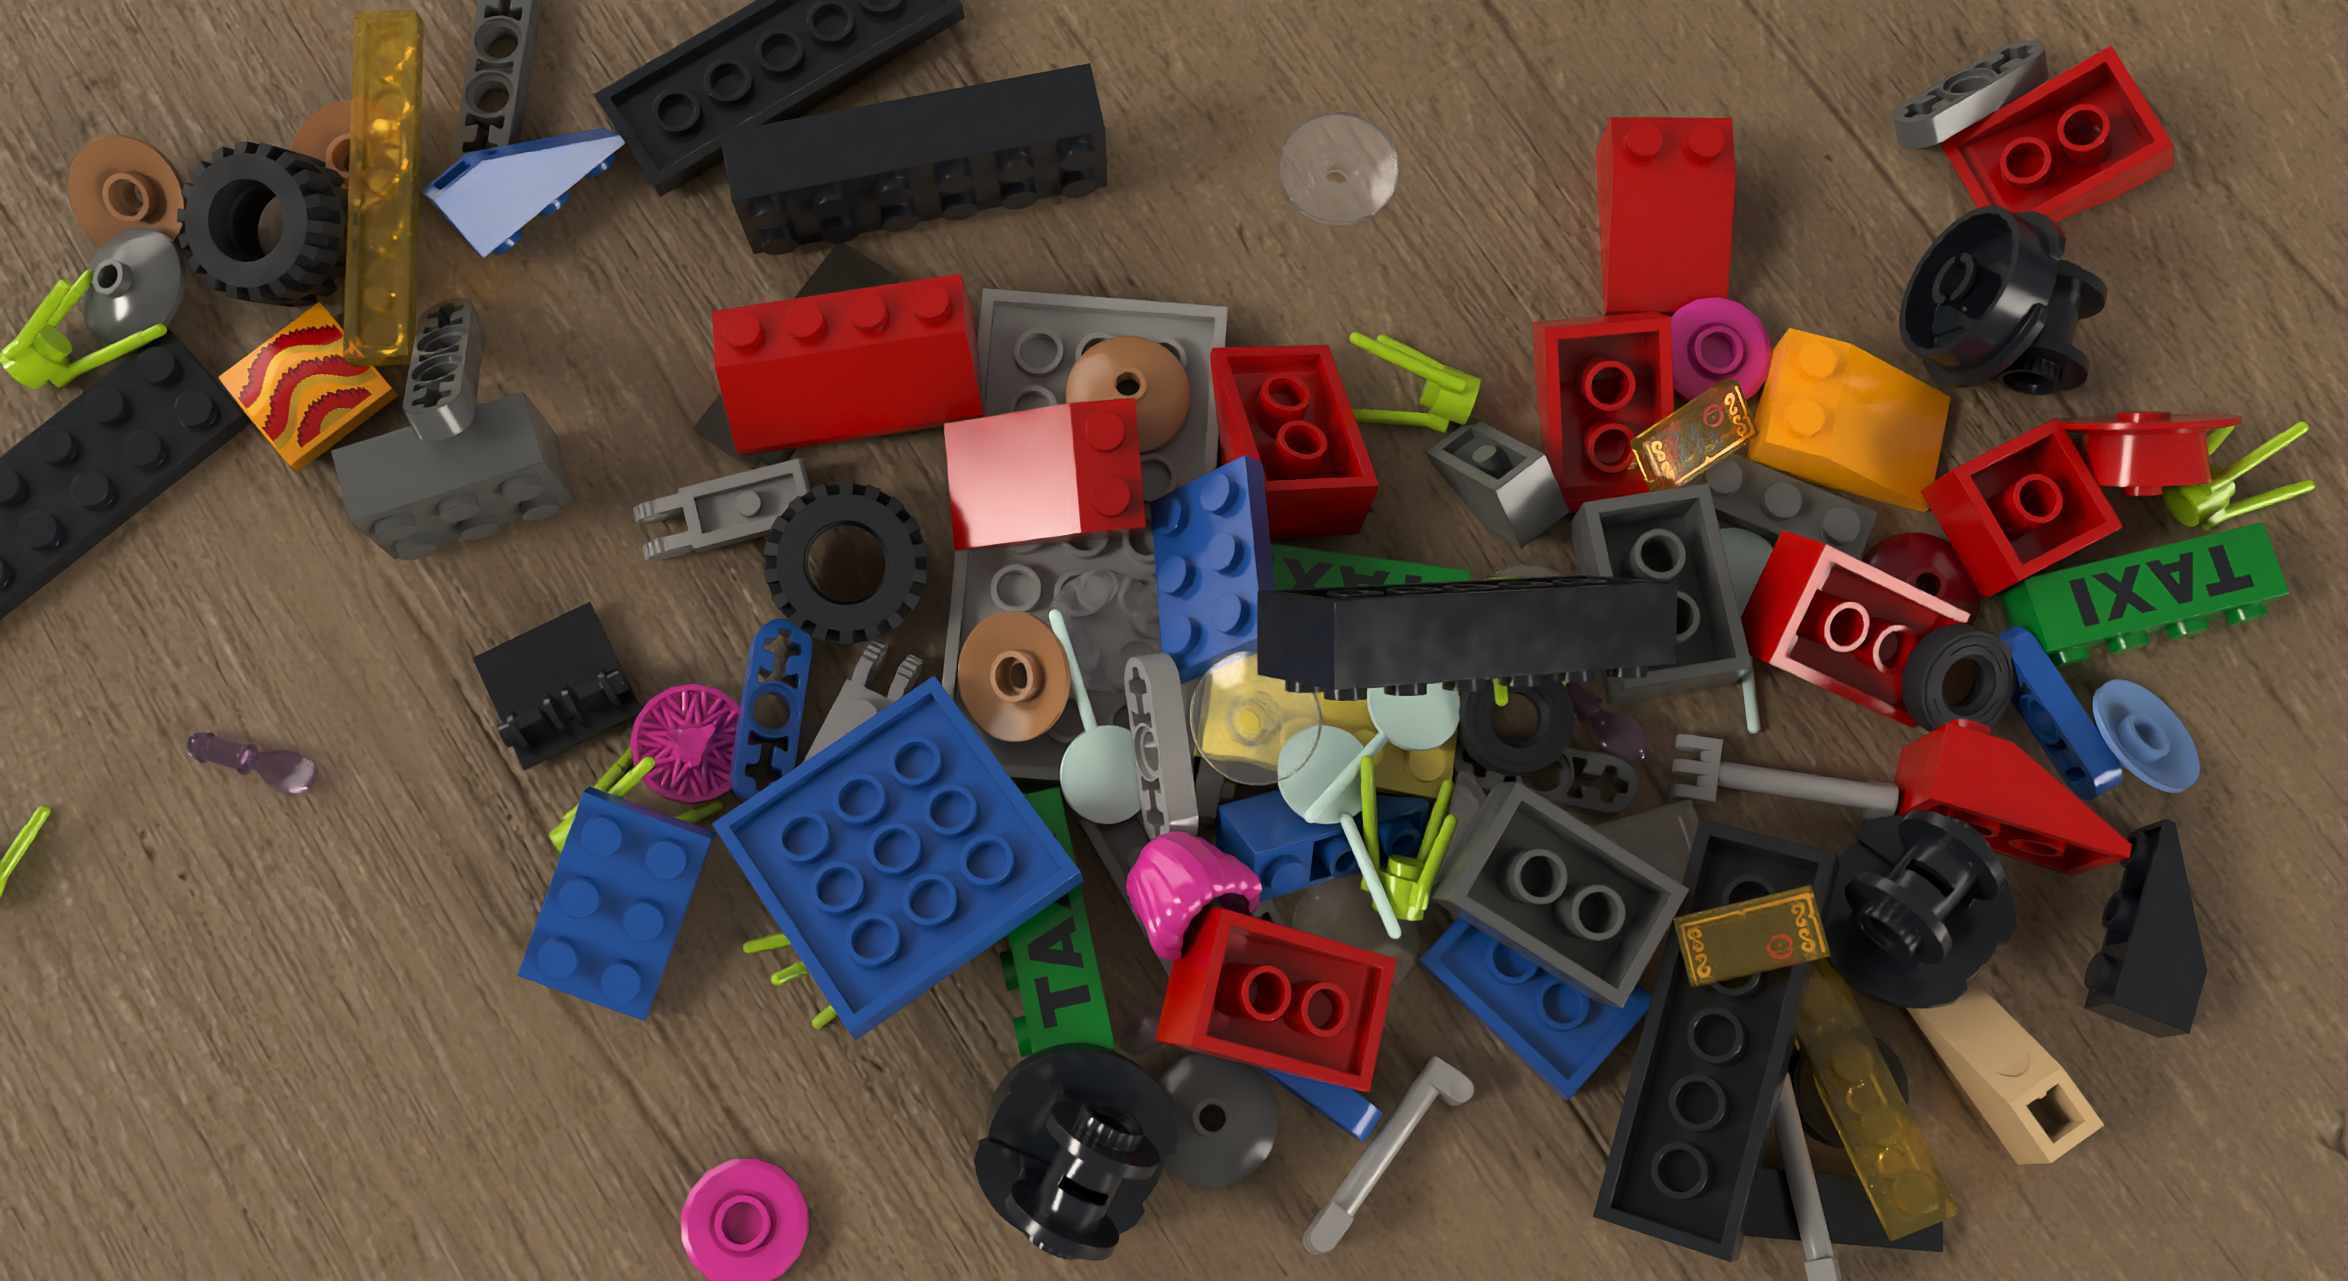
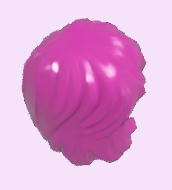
(1178, 878)

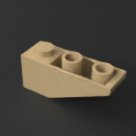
(2009, 1077)

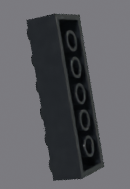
(917, 159)
(1463, 633)
(1711, 1060)

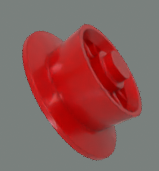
(2147, 448)

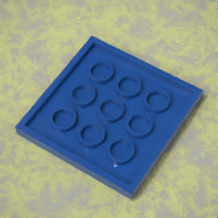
(896, 856)

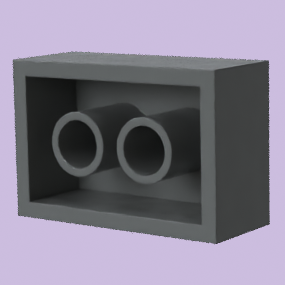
(463, 487)
(1678, 540)
(1559, 893)

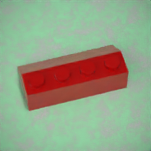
(848, 364)

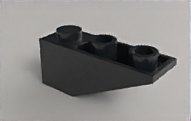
(2152, 945)

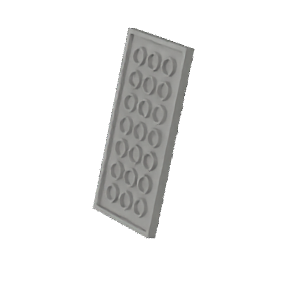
(1025, 364)

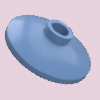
(2146, 736)

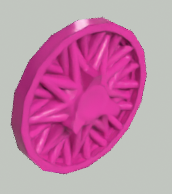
(1718, 342)
(692, 741)
(744, 1221)

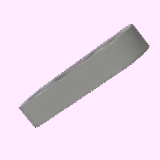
(1160, 745)

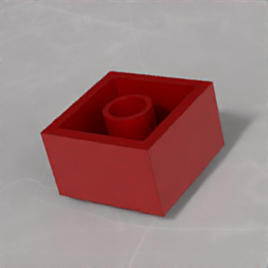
(2020, 507)

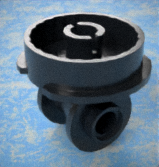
(2000, 304)
(1917, 910)
(1075, 1148)

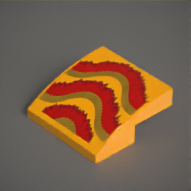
(304, 389)

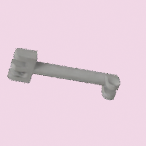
(1875, 797)
(1335, 1217)
(1820, 1259)

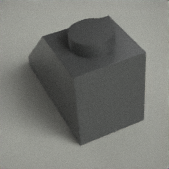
(1500, 481)

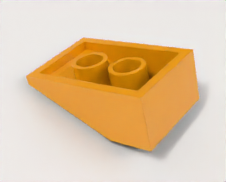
(1848, 421)

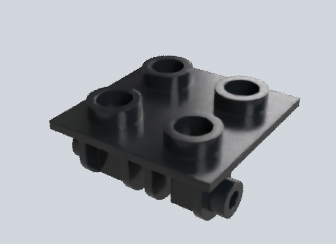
(556, 686)

